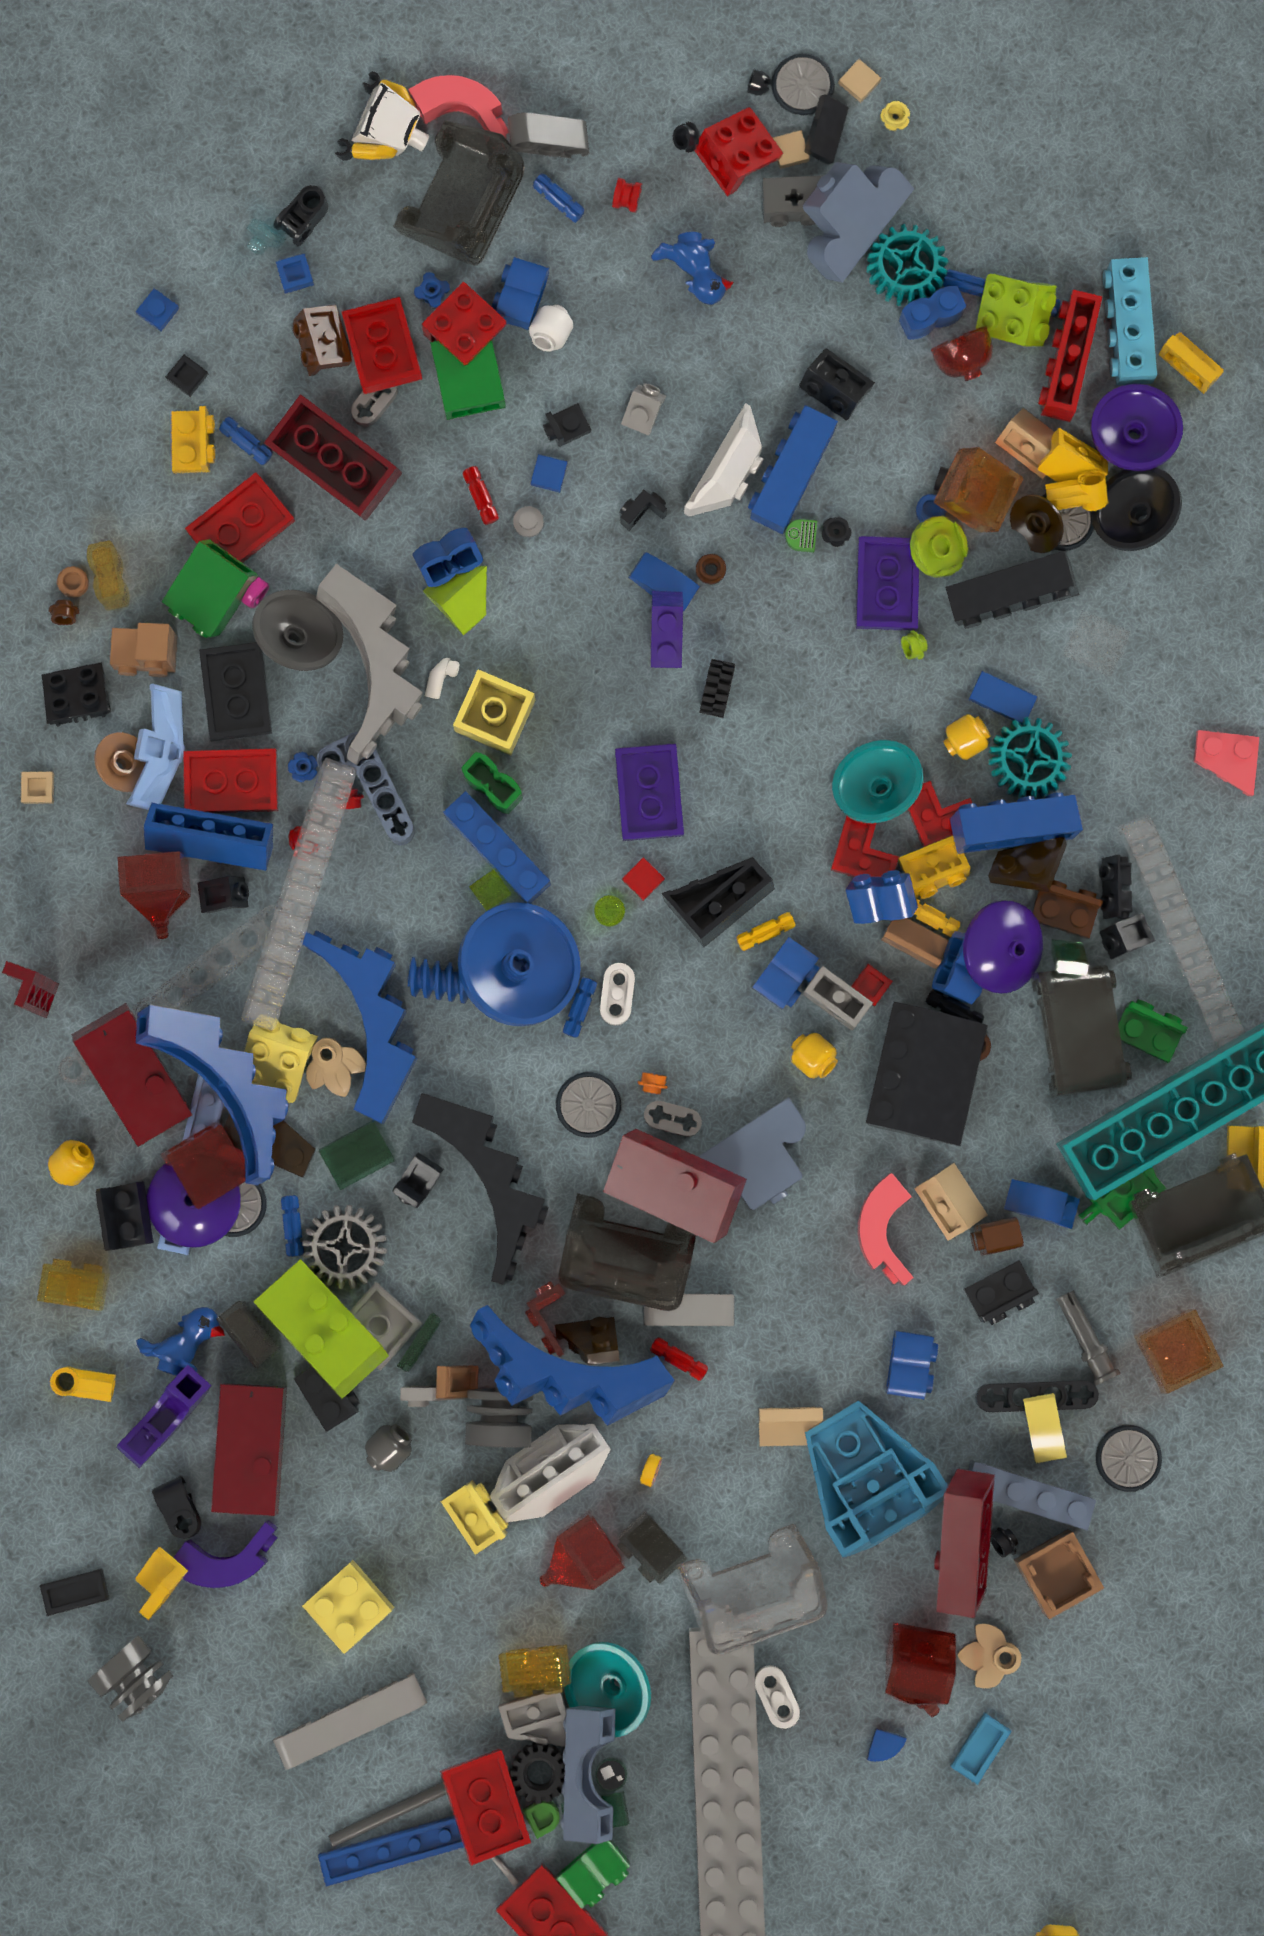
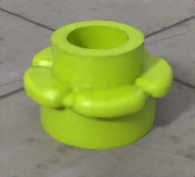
(916, 642)

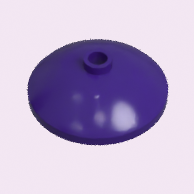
(1141, 411)
(992, 943)
(185, 1223)

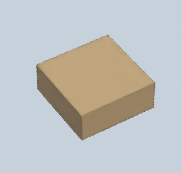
(859, 80)
(792, 148)
(37, 787)

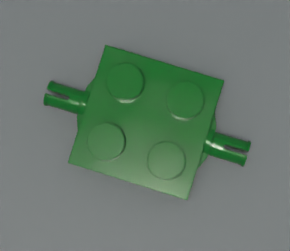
(1116, 1202)

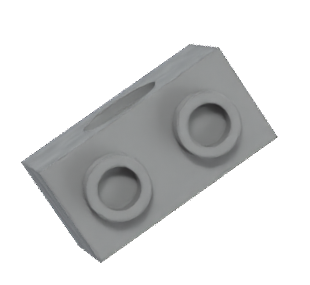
(837, 998)

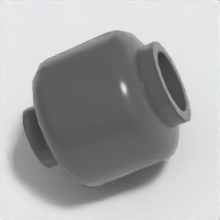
(388, 1448)

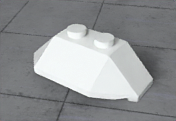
(729, 468)
(549, 1471)

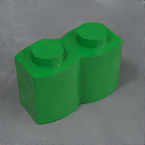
(484, 778)
(593, 1872)

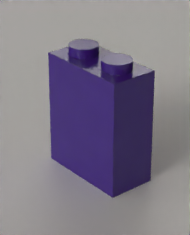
(666, 629)

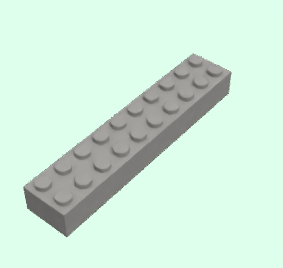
(726, 1790)

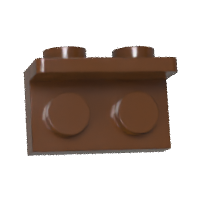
(321, 339)
(1067, 909)

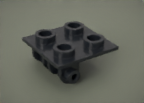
(75, 694)

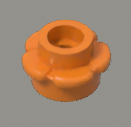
(653, 1083)

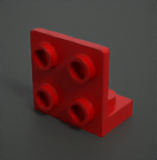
(736, 149)
(463, 323)

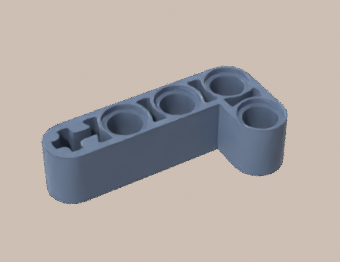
(374, 790)

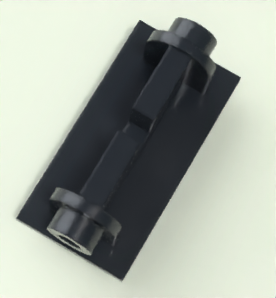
(1114, 873)

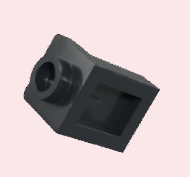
(566, 425)
(223, 894)
(1126, 936)

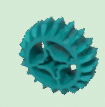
(897, 257)
(1016, 756)

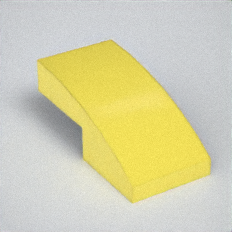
(1044, 1428)

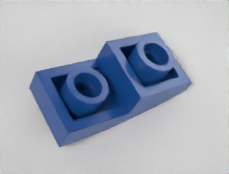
(657, 575)

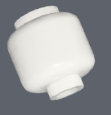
(550, 328)

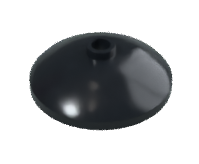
(1129, 498)

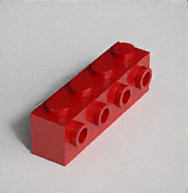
(1071, 356)

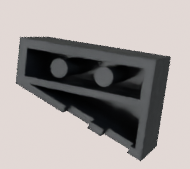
(720, 899)

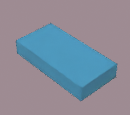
(980, 1748)

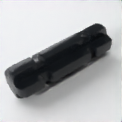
(952, 1006)

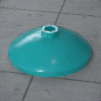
(876, 768)
(593, 1684)

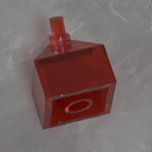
(155, 886)
(583, 1556)
(920, 1666)

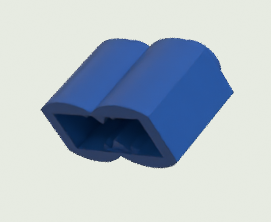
(521, 292)
(938, 311)
(444, 558)
(881, 897)
(786, 973)
(952, 974)
(910, 1365)

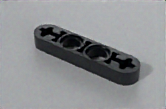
(1036, 1389)

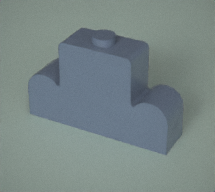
(851, 214)
(760, 1156)

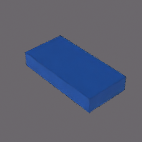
(1002, 697)

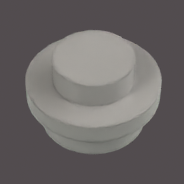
(528, 521)

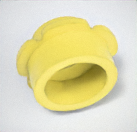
(899, 109)

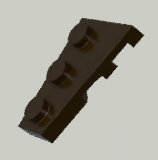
(288, 1151)

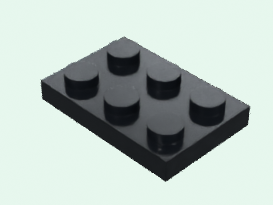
(235, 691)

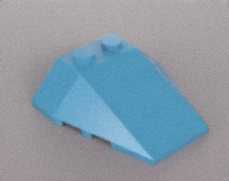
(869, 1479)

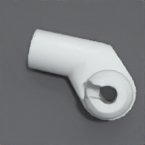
(437, 676)

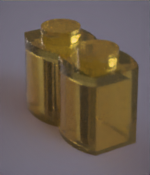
(108, 580)

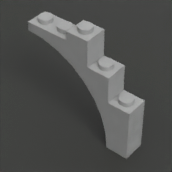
(369, 620)

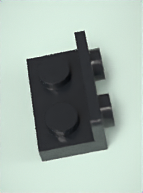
(835, 384)
(124, 1216)
(1001, 1292)
(324, 1401)

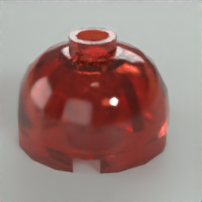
(964, 354)

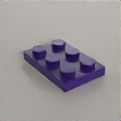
(886, 584)
(649, 792)

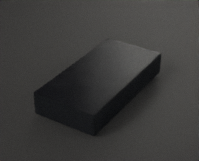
(826, 129)
(74, 1592)

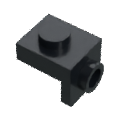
(635, 509)
(417, 1181)

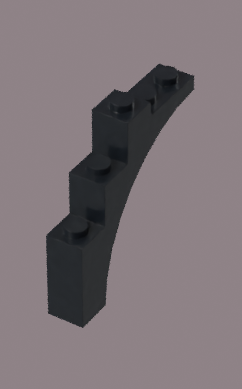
(512, 1208)

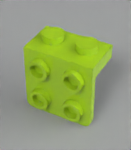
(1016, 310)

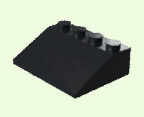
(926, 1074)

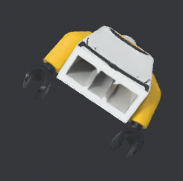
(385, 124)

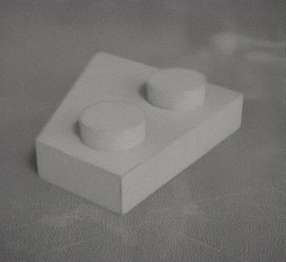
(420, 1395)
(535, 1718)

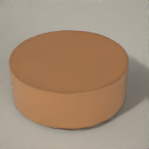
(72, 582)

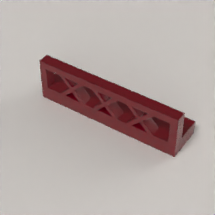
(35, 991)

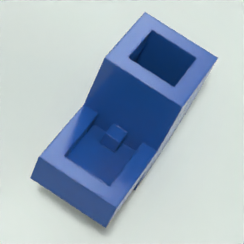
(1042, 1203)

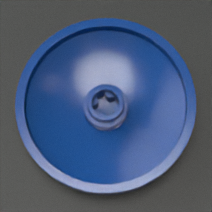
(519, 964)

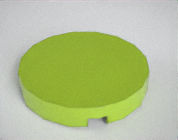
(938, 547)

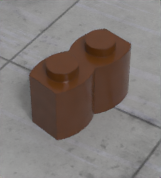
(997, 1236)

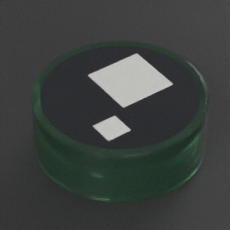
(611, 1774)

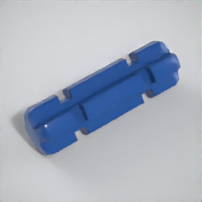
(558, 197)
(245, 440)
(579, 1007)
(292, 1225)

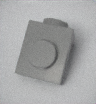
(643, 408)

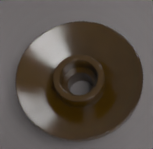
(1038, 522)

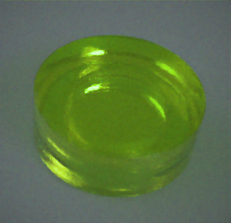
(609, 911)

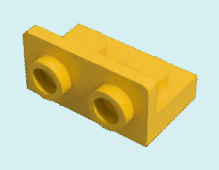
(1191, 362)
(191, 441)
(935, 867)

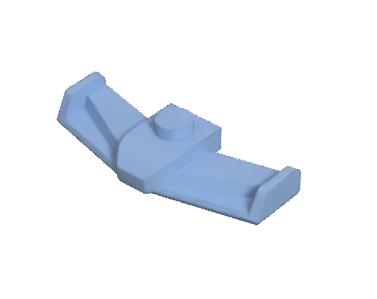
(159, 747)

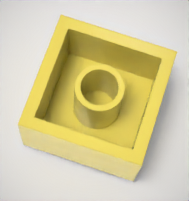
(494, 712)
(348, 1606)

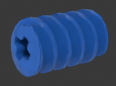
(435, 980)

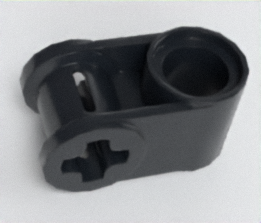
(300, 220)
(175, 1503)

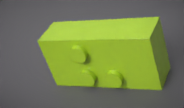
(321, 1328)

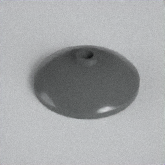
(300, 618)

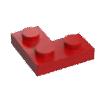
(929, 818)
(855, 855)

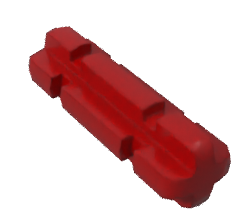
(480, 495)
(679, 1358)

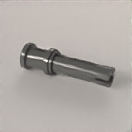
(1093, 1351)

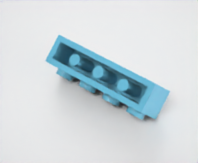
(1131, 321)

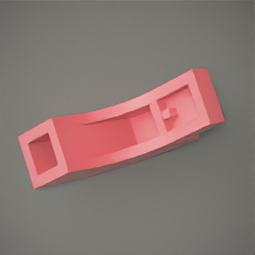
(458, 94)
(872, 1226)

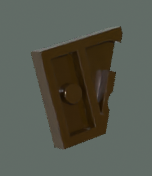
(1028, 865)
(591, 1339)

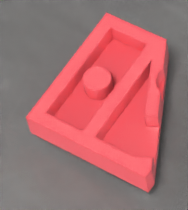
(1229, 757)

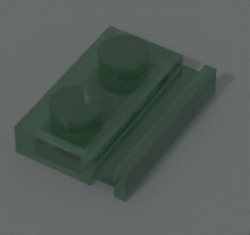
(356, 1155)

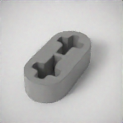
(377, 409)
(674, 1111)

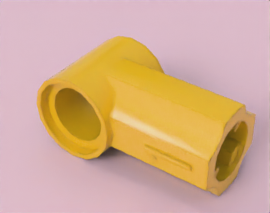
(1086, 491)
(86, 1384)

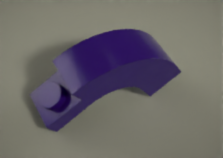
(165, 1416)
(221, 1572)

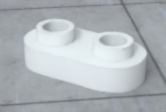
(617, 994)
(777, 1696)

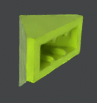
(462, 598)

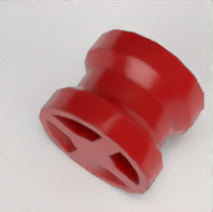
(627, 195)

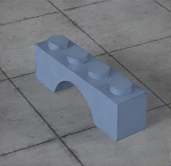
(1039, 1497)
(585, 1813)

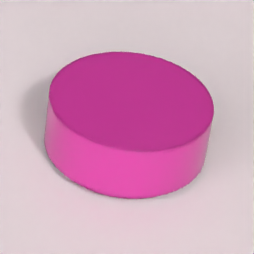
(255, 593)

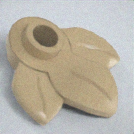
(334, 1071)
(985, 1654)

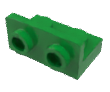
(1150, 1030)

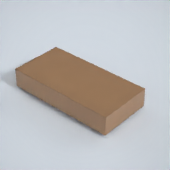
(456, 1380)

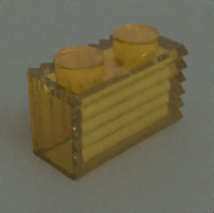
(73, 1286)
(535, 1669)

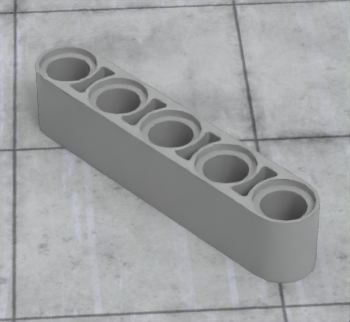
(349, 1722)

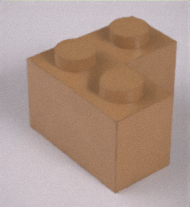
(144, 649)

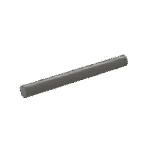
(387, 1814)

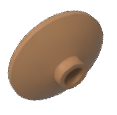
(118, 748)

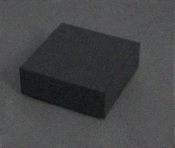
(187, 375)

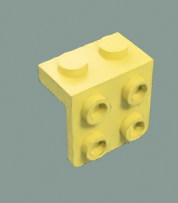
(280, 1056)
(475, 1517)

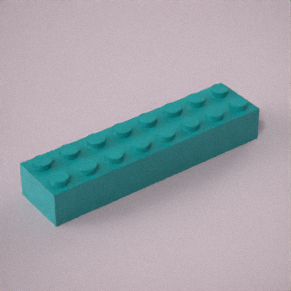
(1168, 1116)

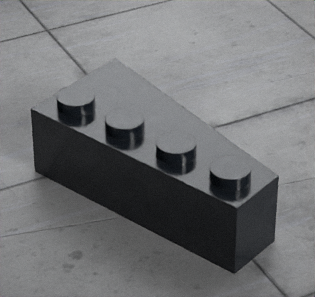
(1012, 590)

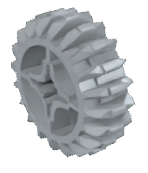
(318, 1244)

